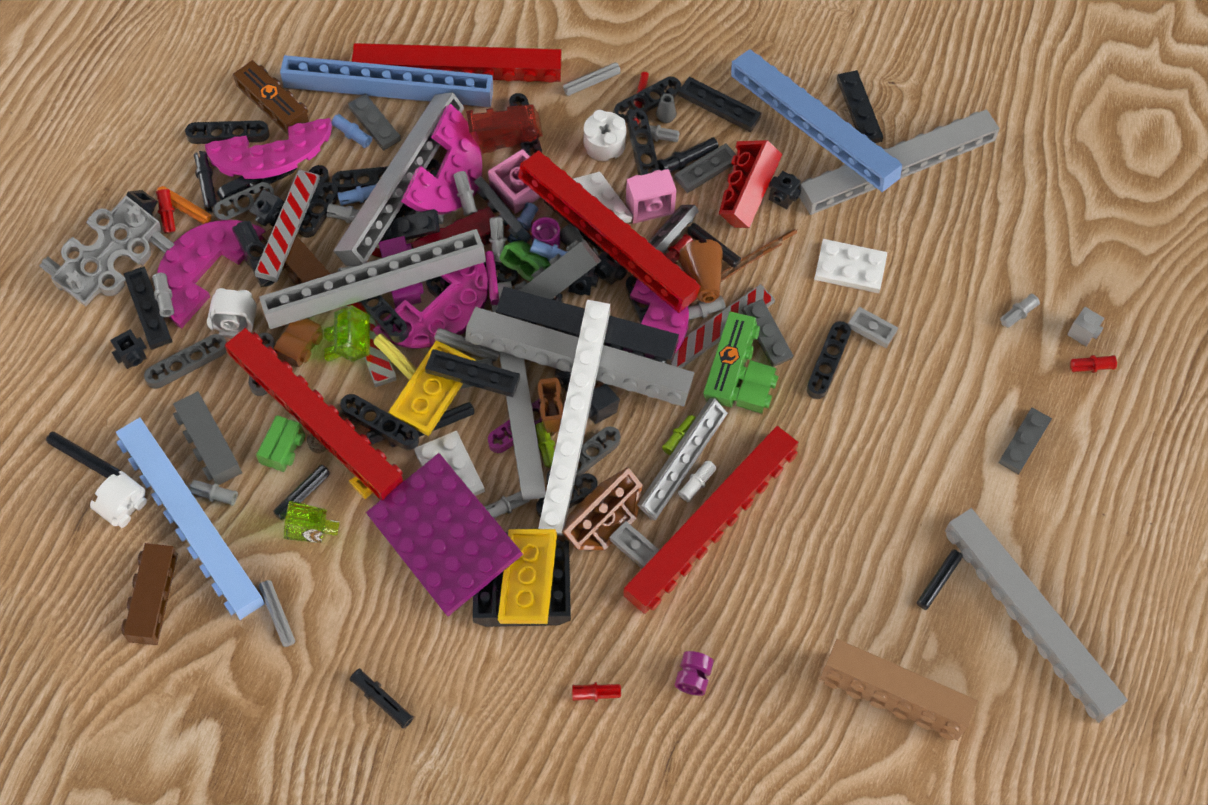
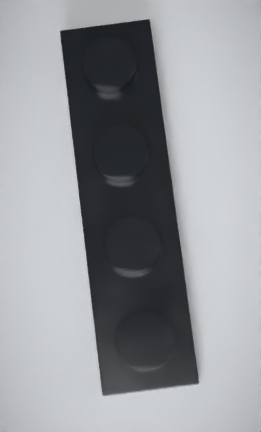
(719, 104)
(859, 105)
(498, 205)
(147, 308)
(472, 373)

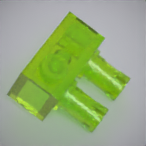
(349, 335)

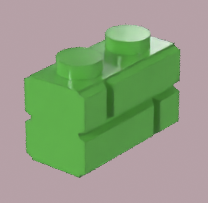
(280, 443)

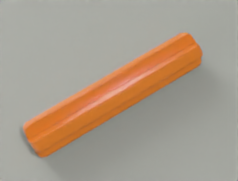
(188, 207)

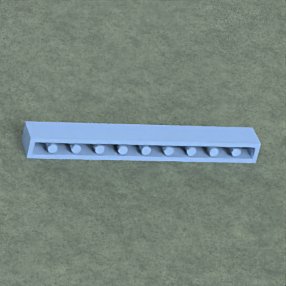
(190, 519)

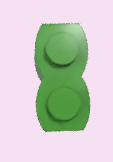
(518, 257)
(756, 387)

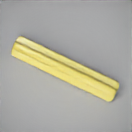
(395, 355)

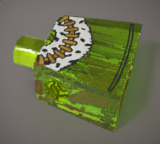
(308, 523)

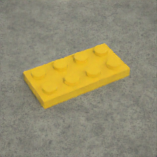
(426, 395)
(529, 579)

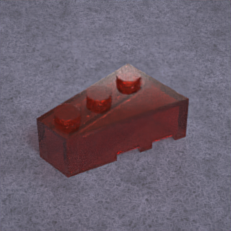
(504, 128)

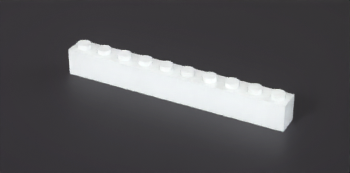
(575, 416)

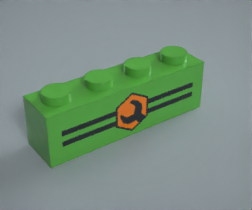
(731, 359)

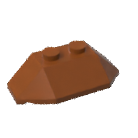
(604, 512)

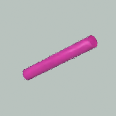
(492, 277)

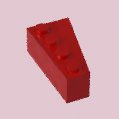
(748, 181)

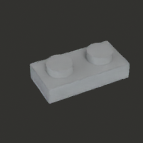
(872, 327)
(633, 544)

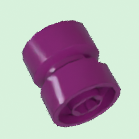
(546, 231)
(695, 668)

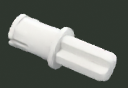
(697, 481)

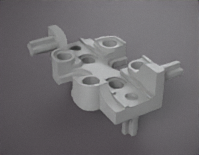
(140, 230)

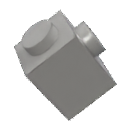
(1086, 326)

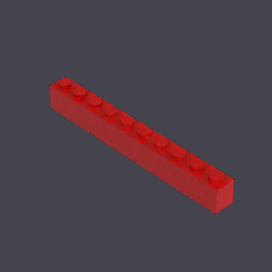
(500, 62)
(609, 231)
(314, 414)
(710, 520)

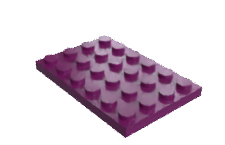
(444, 534)

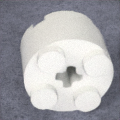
(604, 135)
(231, 312)
(118, 499)

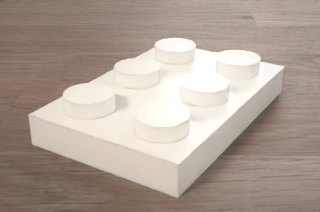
(600, 188)
(851, 266)
(455, 454)

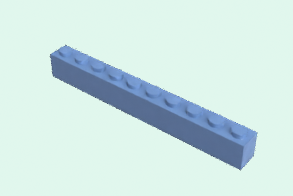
(385, 80)
(816, 120)

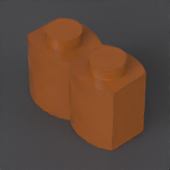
(298, 341)
(551, 403)

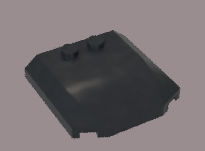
(487, 600)

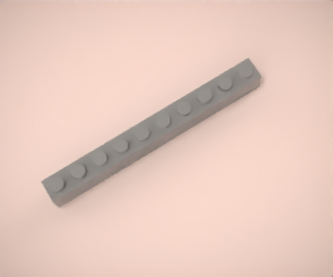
(914, 155)
(386, 197)
(372, 279)
(559, 351)
(1035, 616)

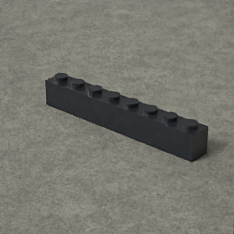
(568, 319)

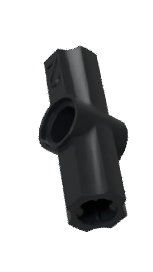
(250, 242)

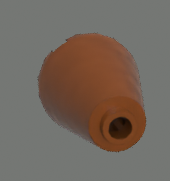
(704, 265)

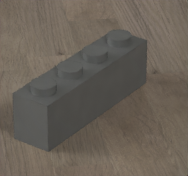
(562, 271)
(207, 438)

